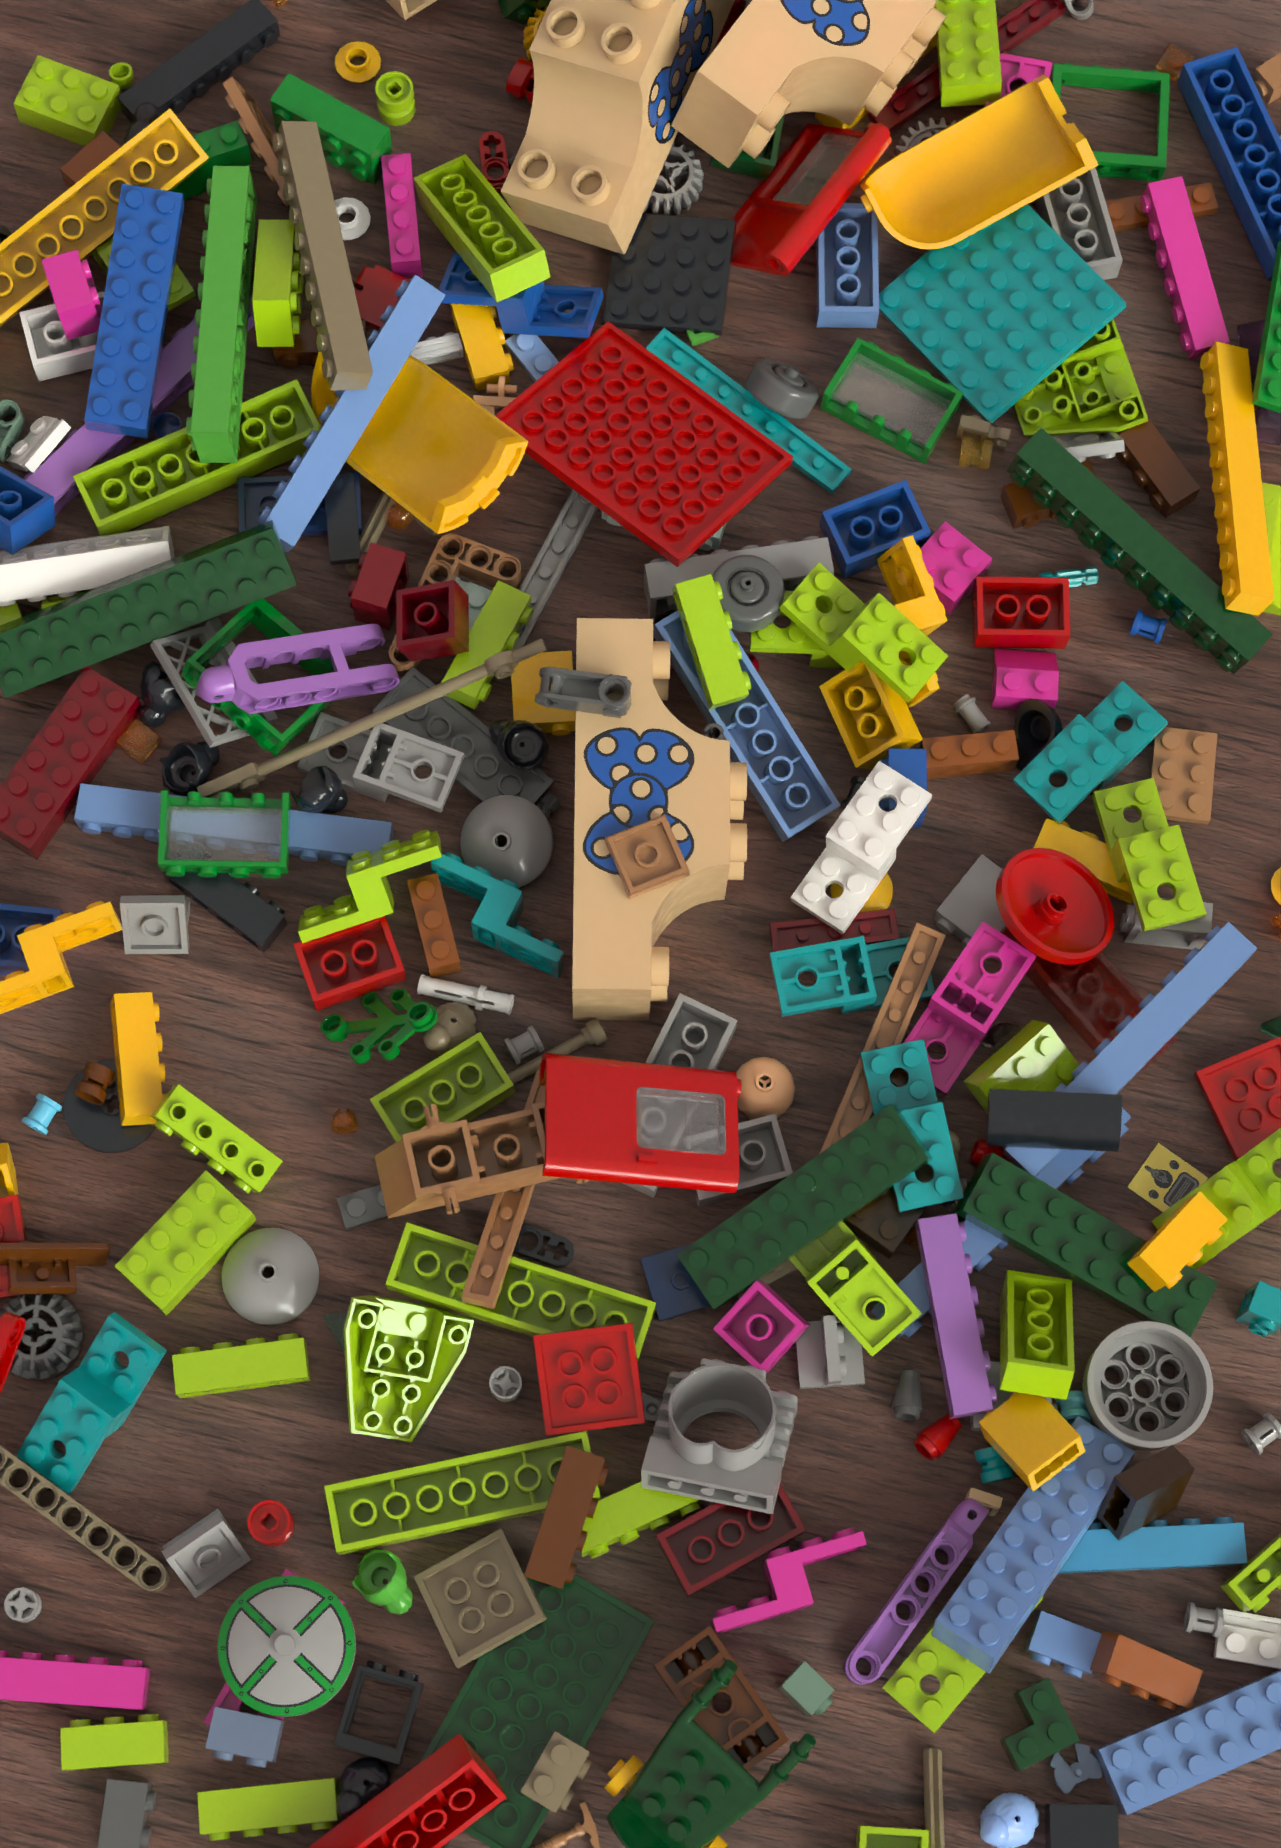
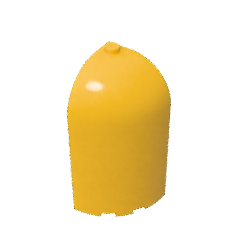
(978, 169)
(430, 446)

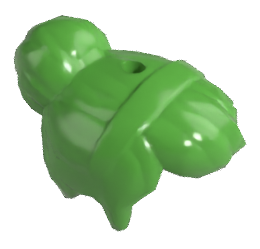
(373, 1571)

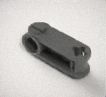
(583, 691)

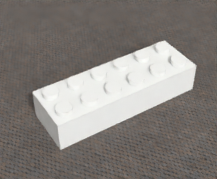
(80, 563)

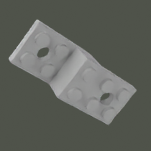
(385, 763)

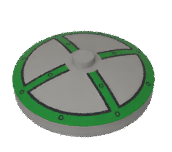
(286, 1646)

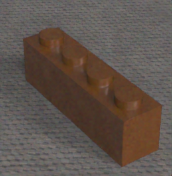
(565, 1516)

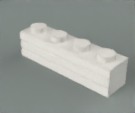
(438, 349)

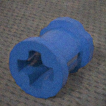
(1148, 626)

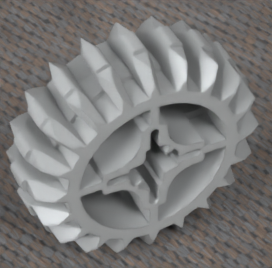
(677, 167)

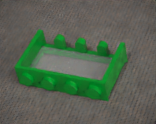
(891, 400)
(224, 835)

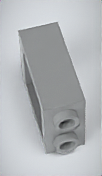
(1181, 935)

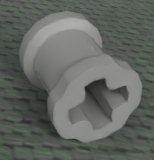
(523, 1045)
(1262, 1433)
(1194, 1613)

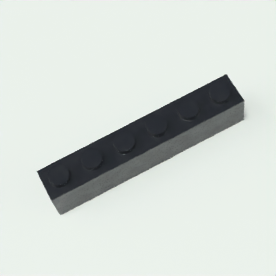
(204, 61)

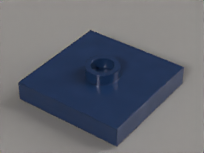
(672, 1285)

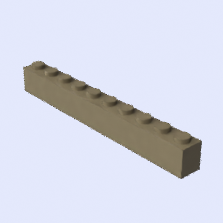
(322, 256)

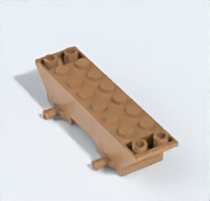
(462, 1160)

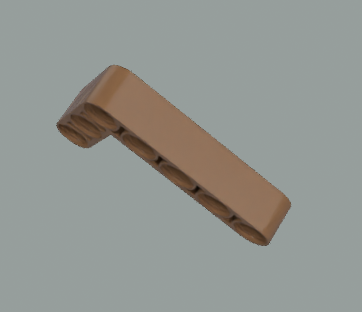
(462, 564)

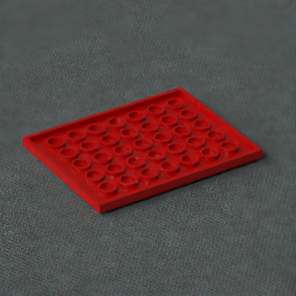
(643, 443)

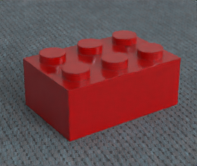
(1021, 612)
(350, 963)

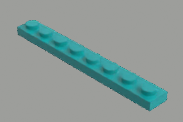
(807, 454)

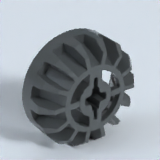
(67, 1336)

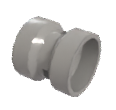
(502, 1380)

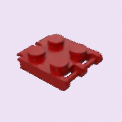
(377, 292)

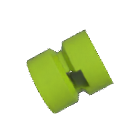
(395, 98)

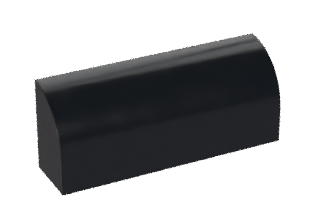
(1054, 1120)

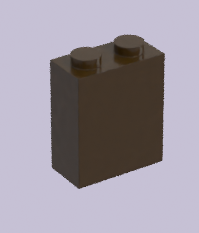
(1145, 1492)

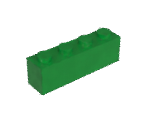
(224, 147)

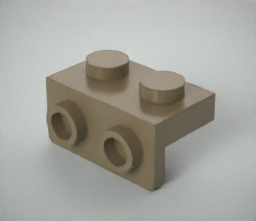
(556, 1772)

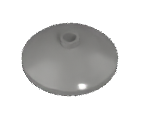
(527, 835)
(274, 1298)

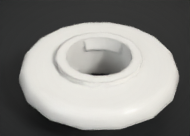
(362, 217)

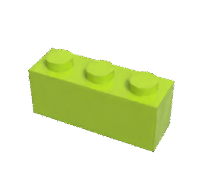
(114, 1743)

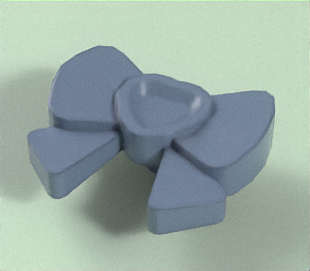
(1086, 1768)

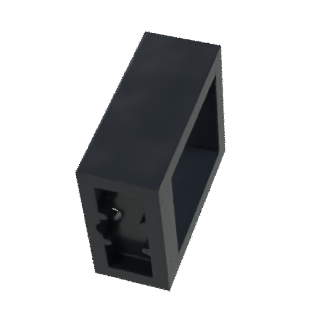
(377, 1671)

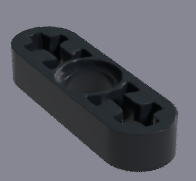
(554, 1241)

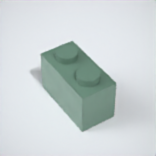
(807, 1690)

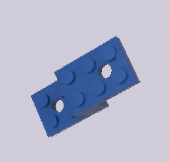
(531, 311)

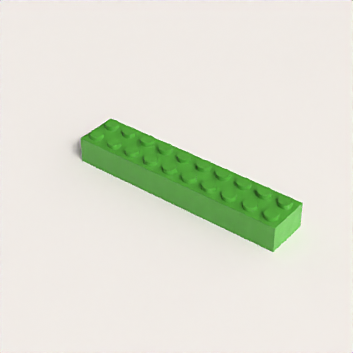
(223, 315)

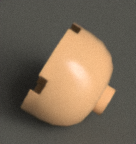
(763, 1101)

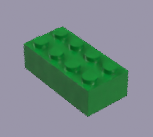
(345, 133)

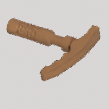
(561, 1839)

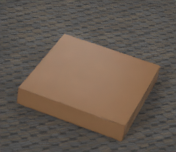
(647, 856)

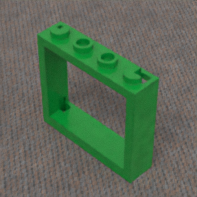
(1121, 164)
(272, 625)

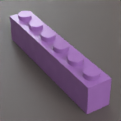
(954, 1316)

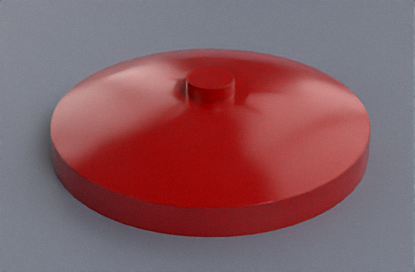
(1054, 906)

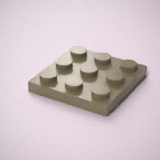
(480, 1598)

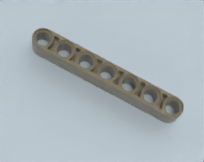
(84, 1530)

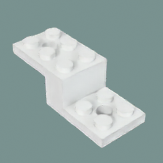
(861, 847)

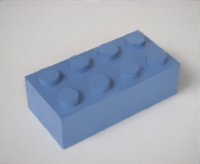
(848, 270)

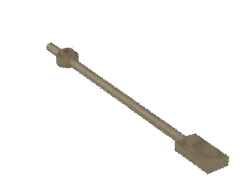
(248, 776)

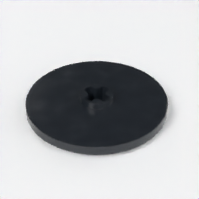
(96, 1126)

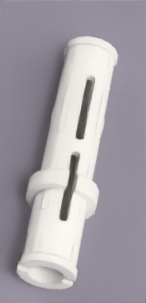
(466, 994)

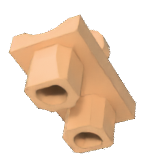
(501, 401)

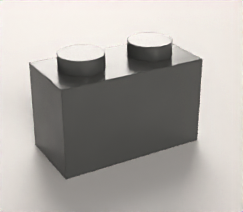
(126, 1814)

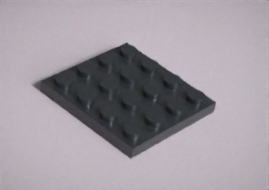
(672, 275)

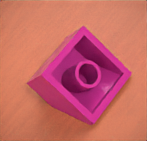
(1023, 677)

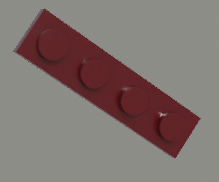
(873, 925)

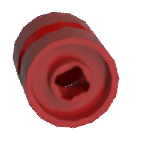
(521, 80)
(270, 1523)

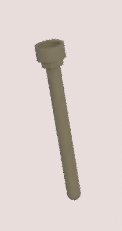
(590, 1035)

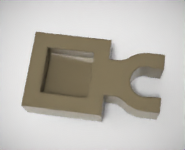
(979, 429)

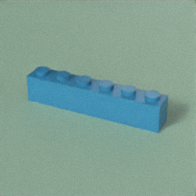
(1160, 1547)

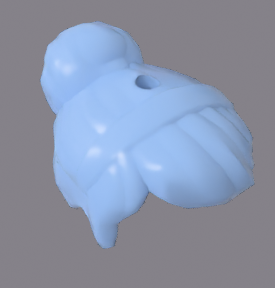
(999, 1823)

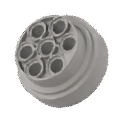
(1159, 1345)

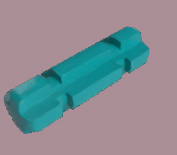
(1076, 576)

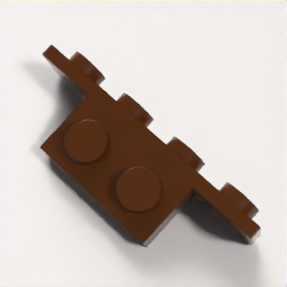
(48, 1266)

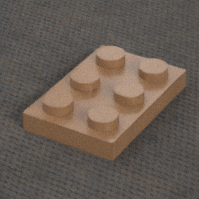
(1184, 773)

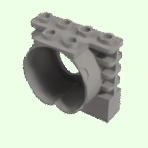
(707, 1471)

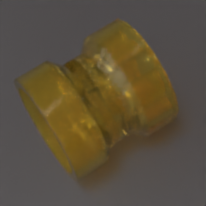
(975, 452)

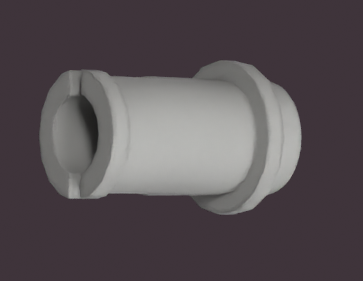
(971, 714)

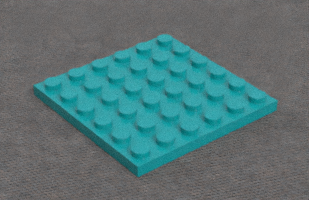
(1000, 309)

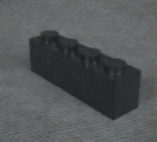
(234, 906)

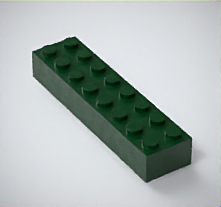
(804, 1206)
(1077, 1243)

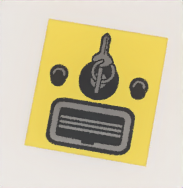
(1165, 1179)

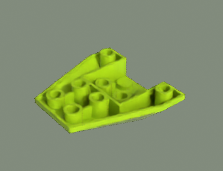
(1086, 392)
(398, 1363)

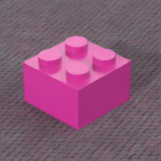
(73, 294)
(953, 565)
(761, 1326)

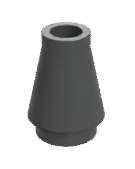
(908, 1399)

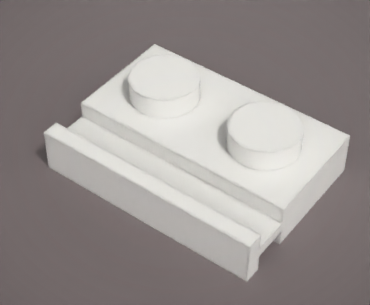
(38, 444)
(1249, 1639)

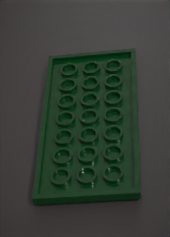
(538, 1684)

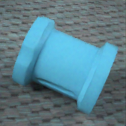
(42, 1114)

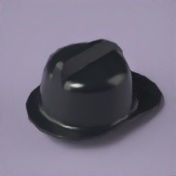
(1034, 729)

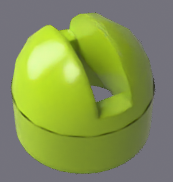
(121, 74)

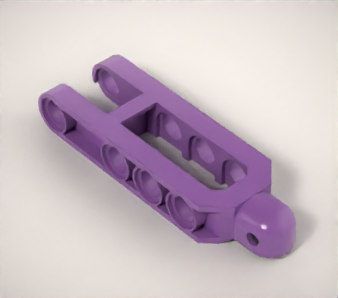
(234, 683)
(889, 1631)

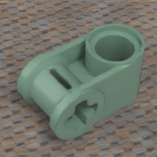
(10, 430)

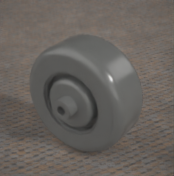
(782, 388)
(750, 592)

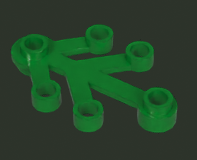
(419, 1018)

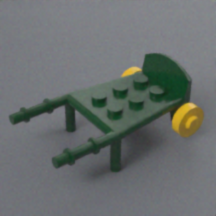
(691, 1783)

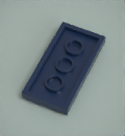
(257, 492)

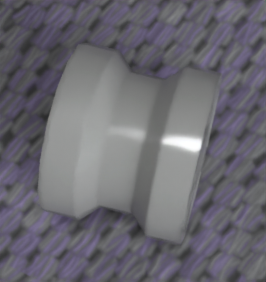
(16, 1603)

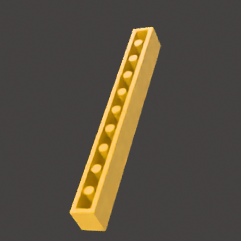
(1236, 479)

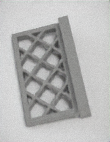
(173, 666)

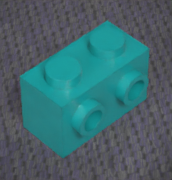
(1261, 1309)

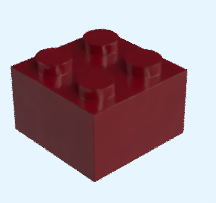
(375, 589)
(432, 620)

